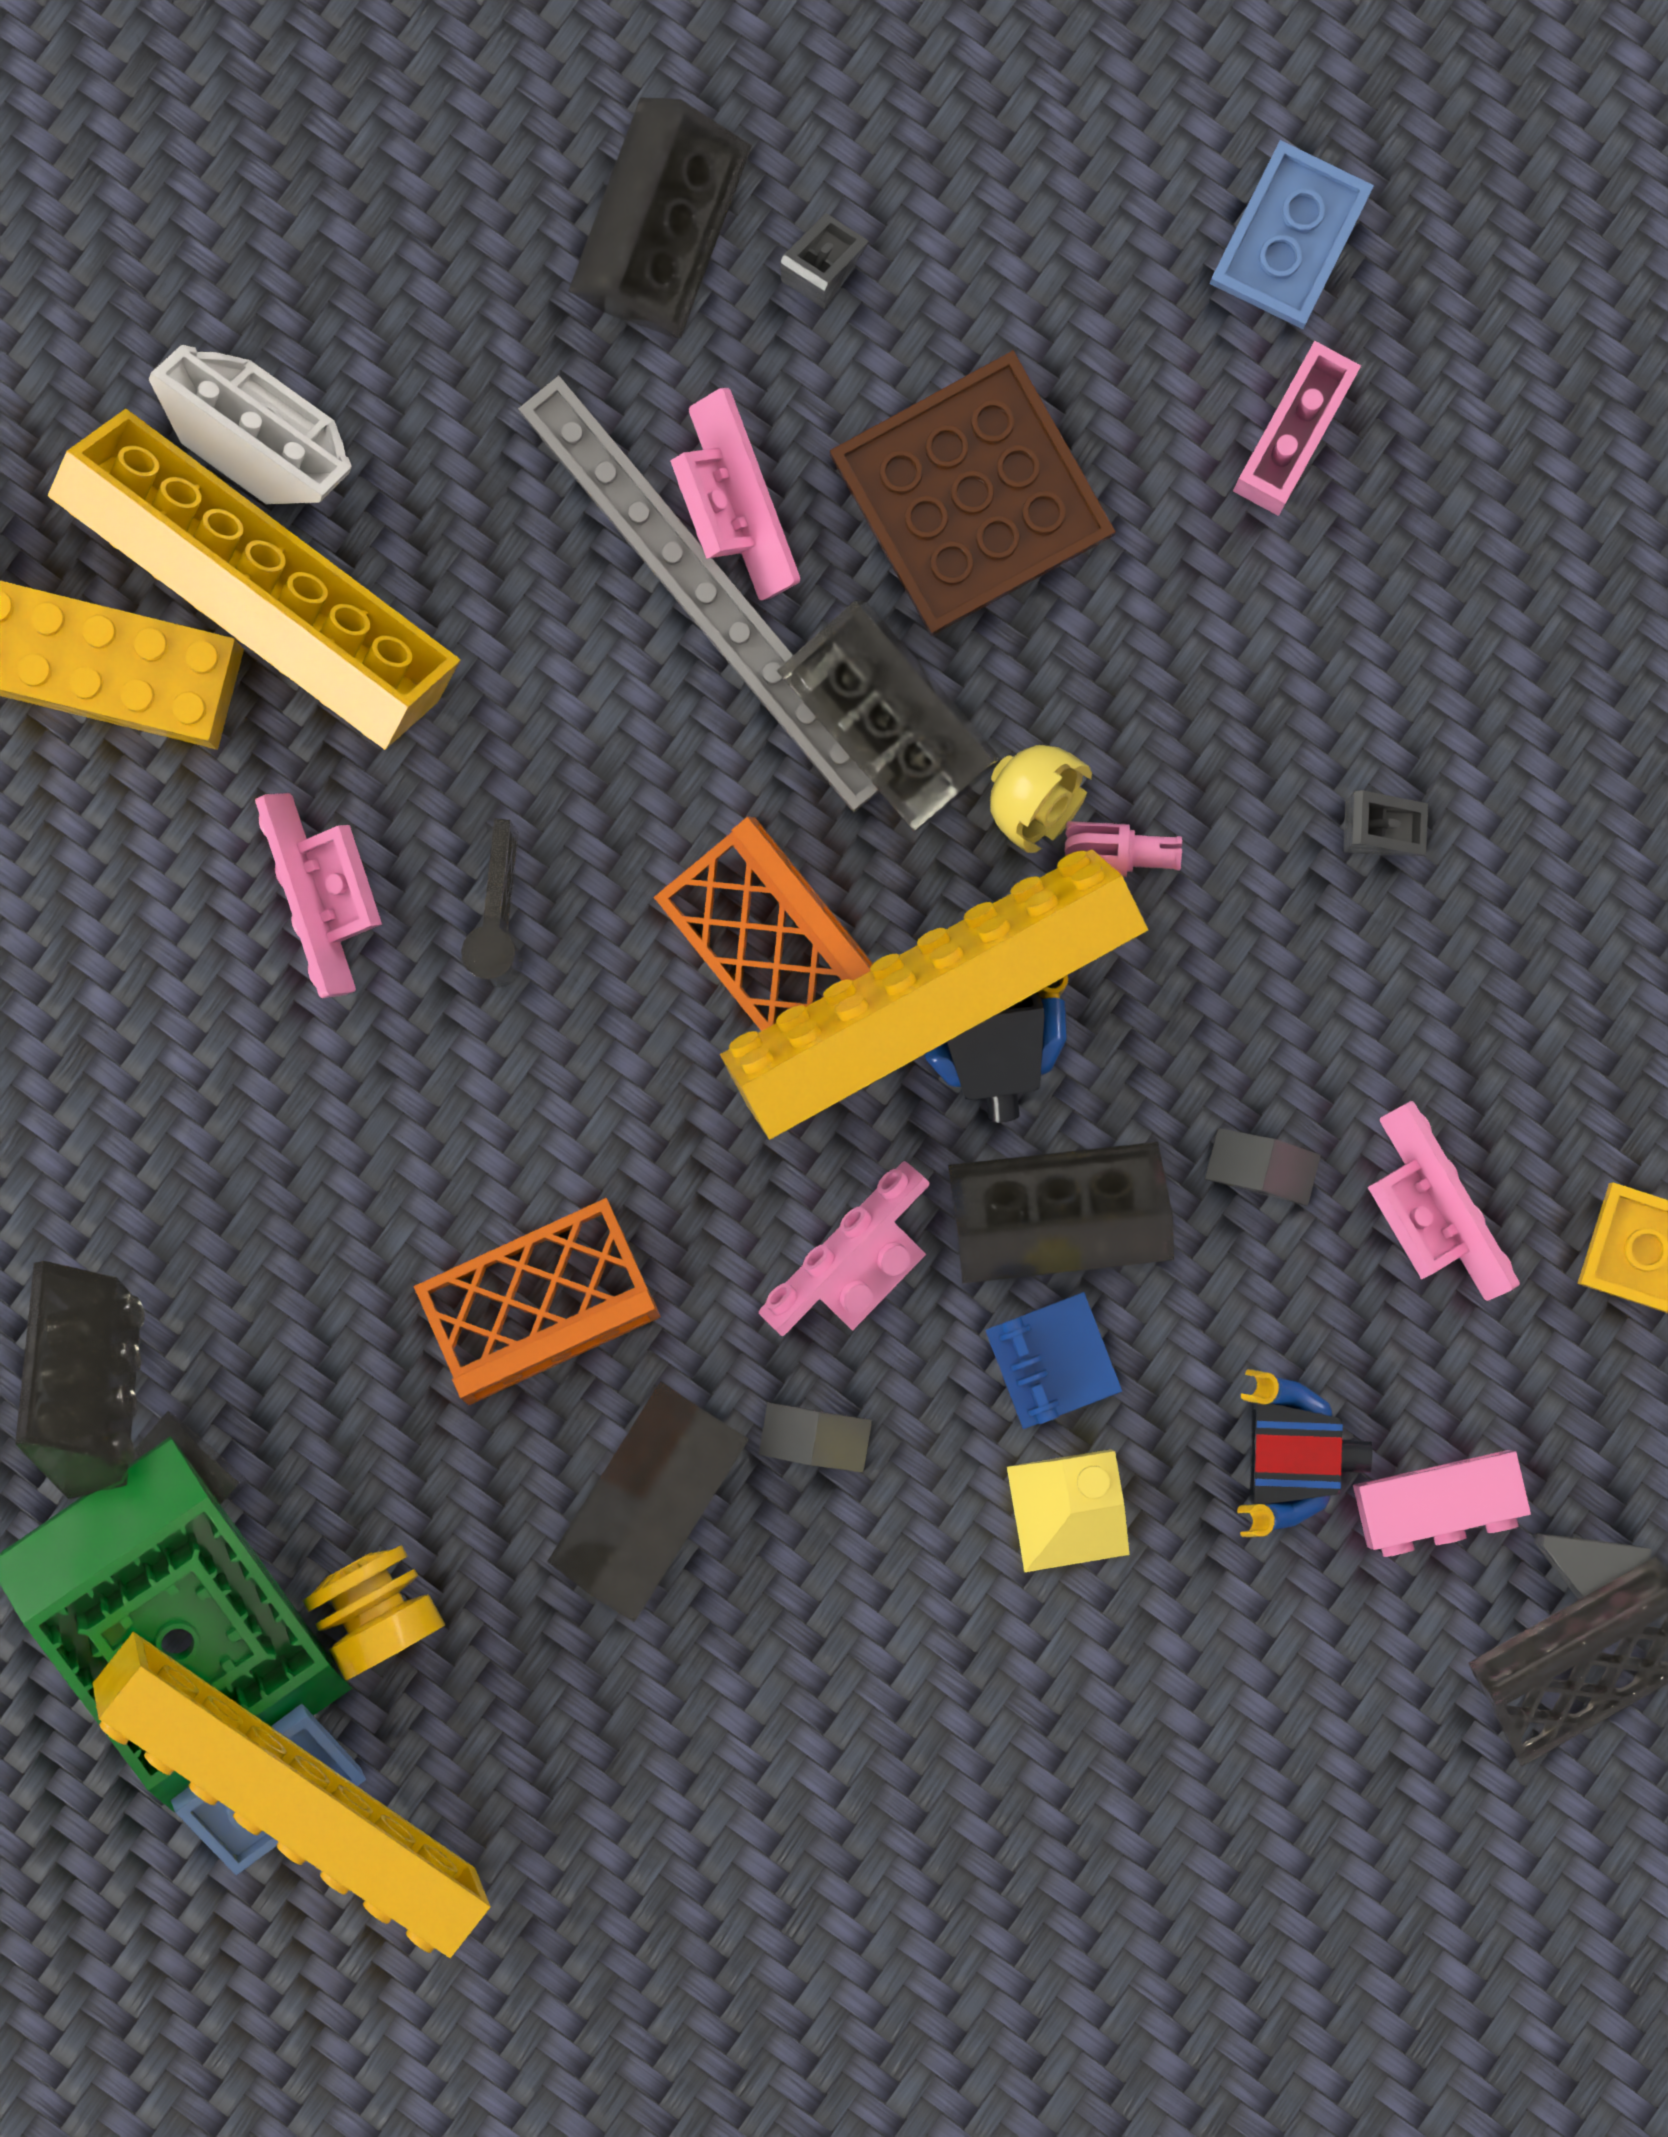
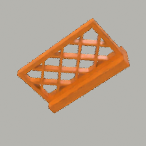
(794, 897)
(553, 1344)

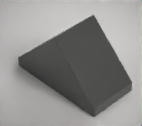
(822, 260)
(1384, 825)
(1262, 1166)
(815, 1437)
(1589, 1563)

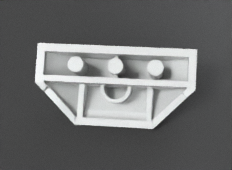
(250, 426)

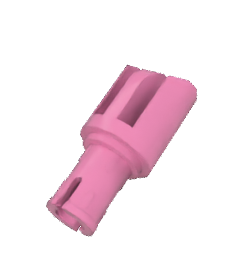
(1122, 847)

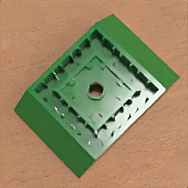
(158, 1563)

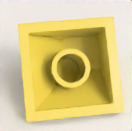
(1069, 1510)

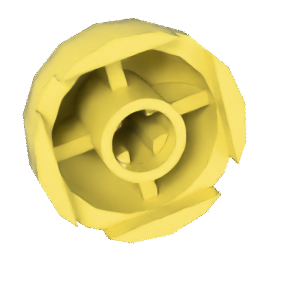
(1037, 794)

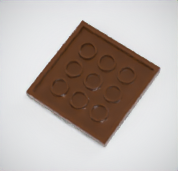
(972, 493)

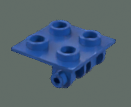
(1053, 1360)

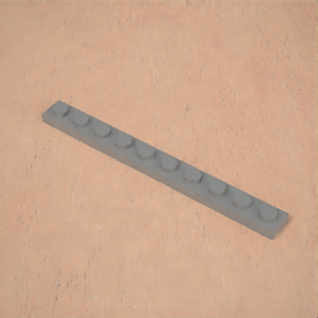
(688, 576)

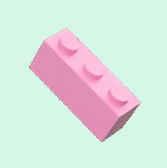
(1296, 428)
(1442, 1502)

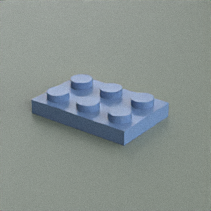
(1291, 234)
(216, 1823)

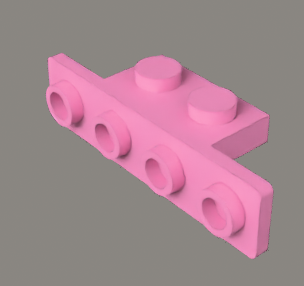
(731, 497)
(323, 888)
(1433, 1209)
(857, 1261)

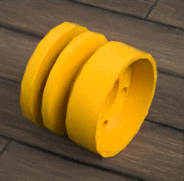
(373, 1611)

